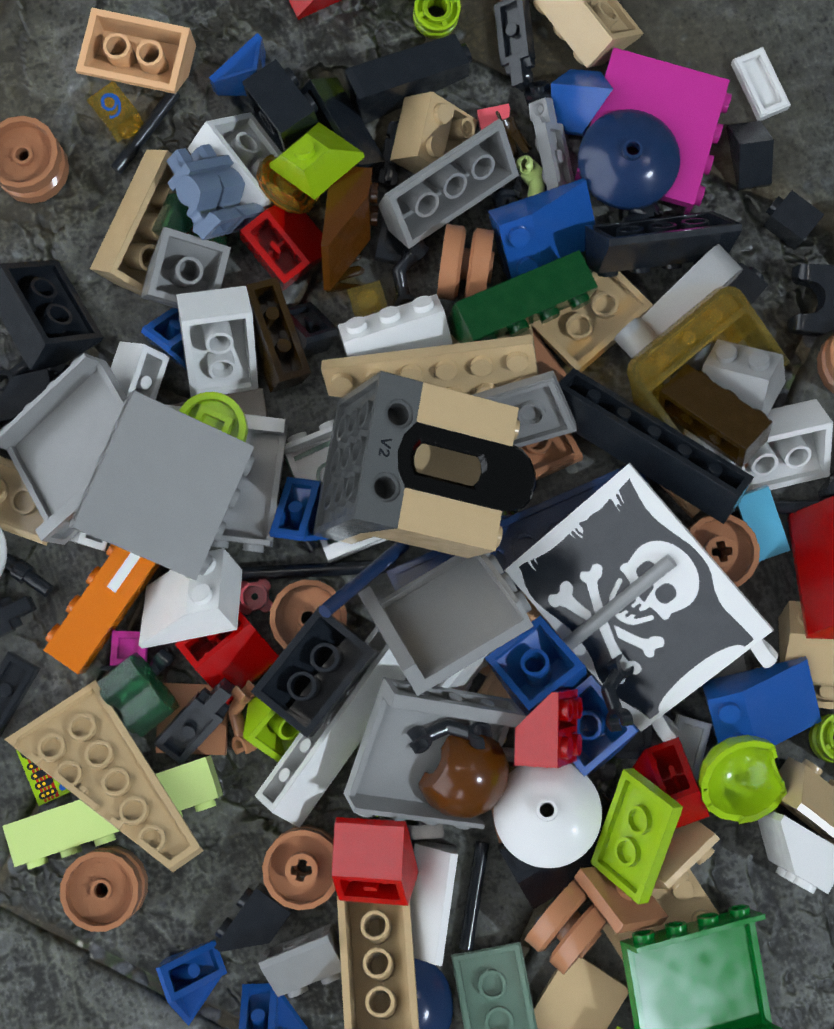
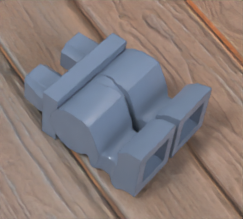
(210, 191)

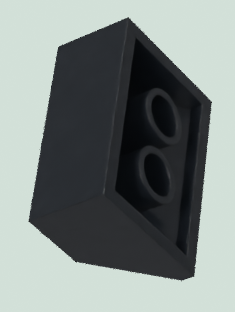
(342, 118)
(44, 313)
(315, 673)
(545, 883)

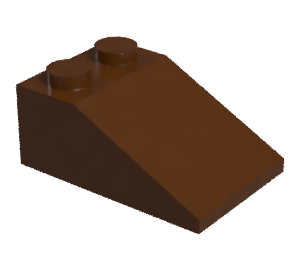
(347, 222)

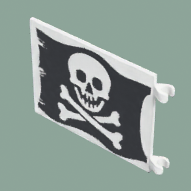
(671, 633)

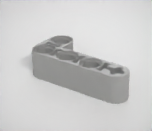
(710, 272)

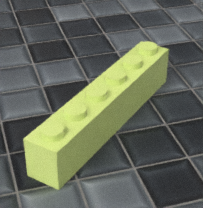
(75, 823)

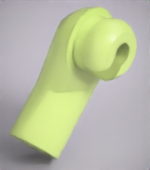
(531, 174)

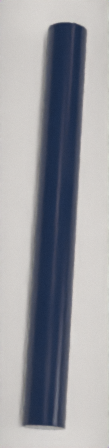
(362, 579)

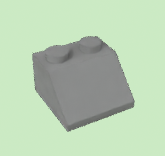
(183, 266)
(748, 372)
(302, 962)

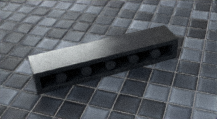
(654, 447)

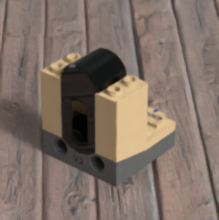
(422, 468)

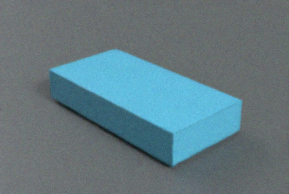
(761, 515)

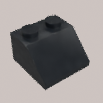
(280, 104)

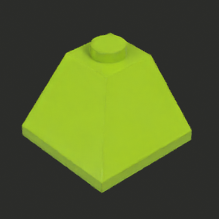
(316, 160)
(267, 730)

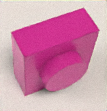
(124, 645)

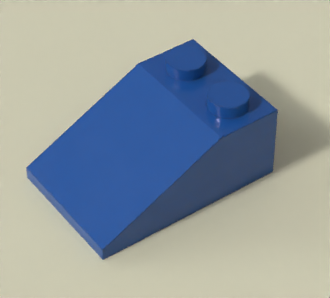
(542, 227)
(763, 702)

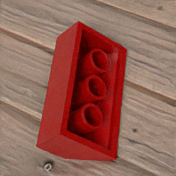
(813, 556)

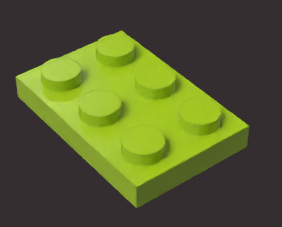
(636, 835)

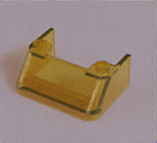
(720, 315)

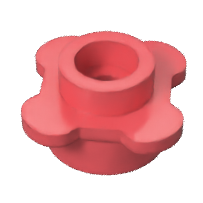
(262, 603)

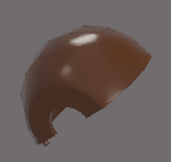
(467, 778)

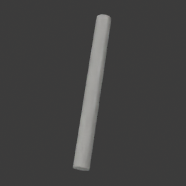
(620, 602)

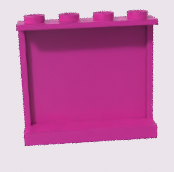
(682, 100)

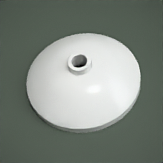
(552, 839)

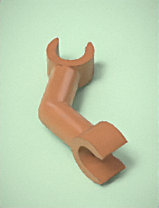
(236, 718)

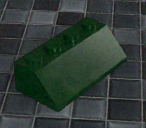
(523, 300)

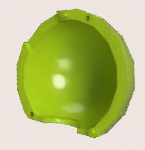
(741, 779)

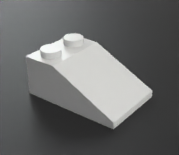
(218, 340)
(191, 608)

